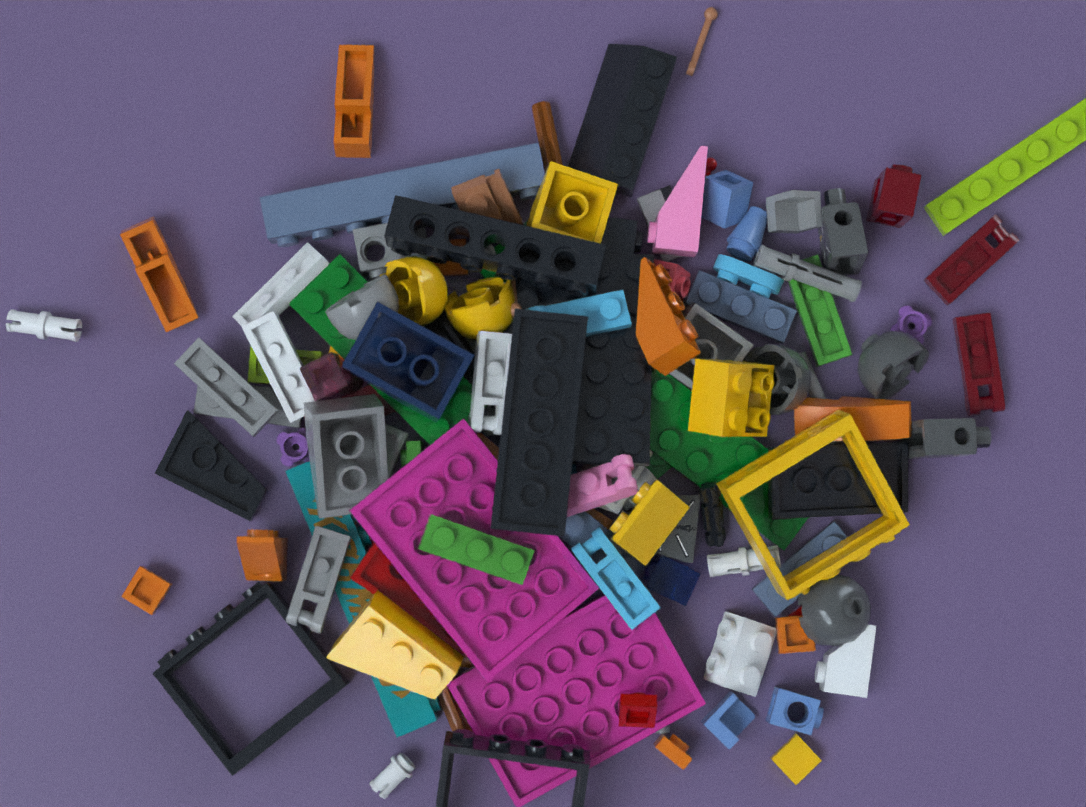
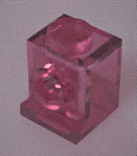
(325, 376)

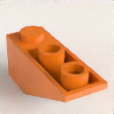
(660, 325)
(263, 555)

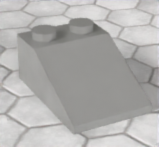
(345, 451)

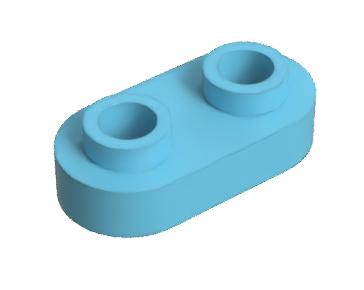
(734, 270)

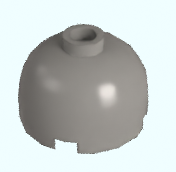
(353, 310)

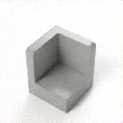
(793, 211)

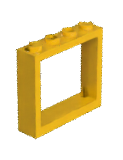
(788, 454)

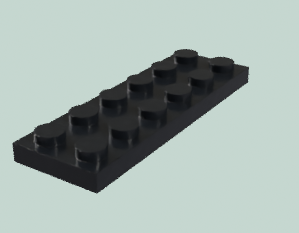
(539, 422)

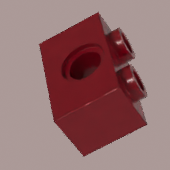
(894, 196)

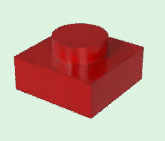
(637, 710)

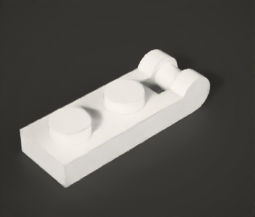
(489, 380)

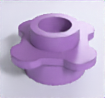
(920, 321)
(286, 444)

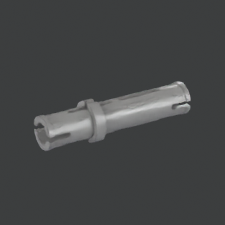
(793, 268)

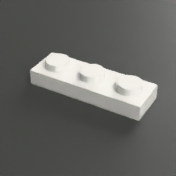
(283, 285)
(279, 363)

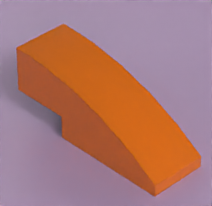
(354, 101)
(159, 274)
(874, 417)

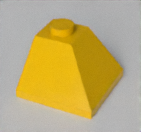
(572, 203)

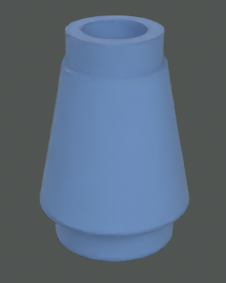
(748, 234)

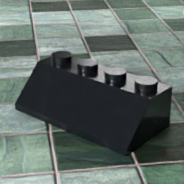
(622, 114)

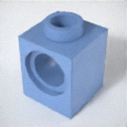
(779, 705)

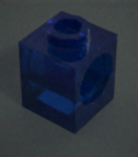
(671, 579)

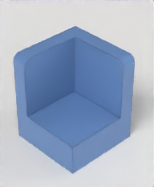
(725, 198)
(728, 719)

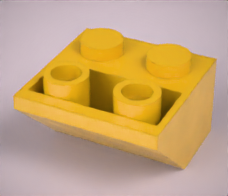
(731, 398)
(649, 522)

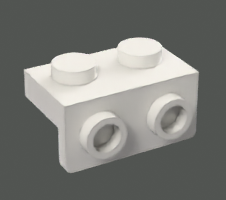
(740, 654)

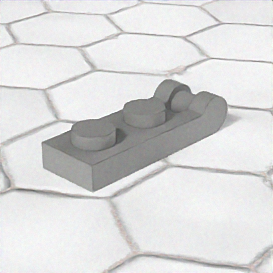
(318, 578)

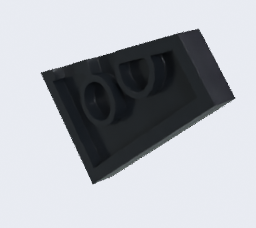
(210, 470)

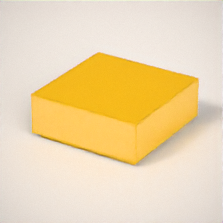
(795, 759)

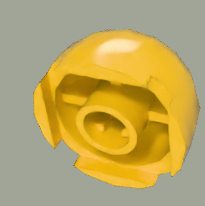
(419, 288)
(482, 307)

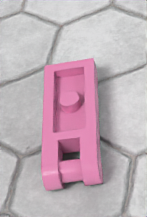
(595, 488)

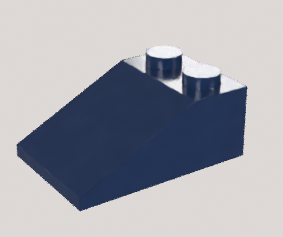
(407, 362)

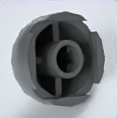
(889, 361)
(790, 376)
(835, 611)

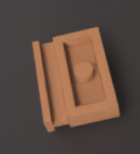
(487, 197)

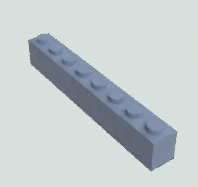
(369, 199)

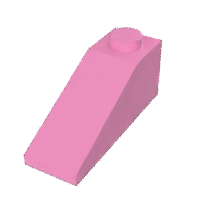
(679, 219)

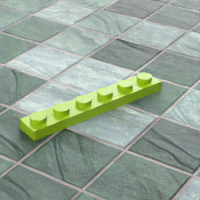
(1009, 170)

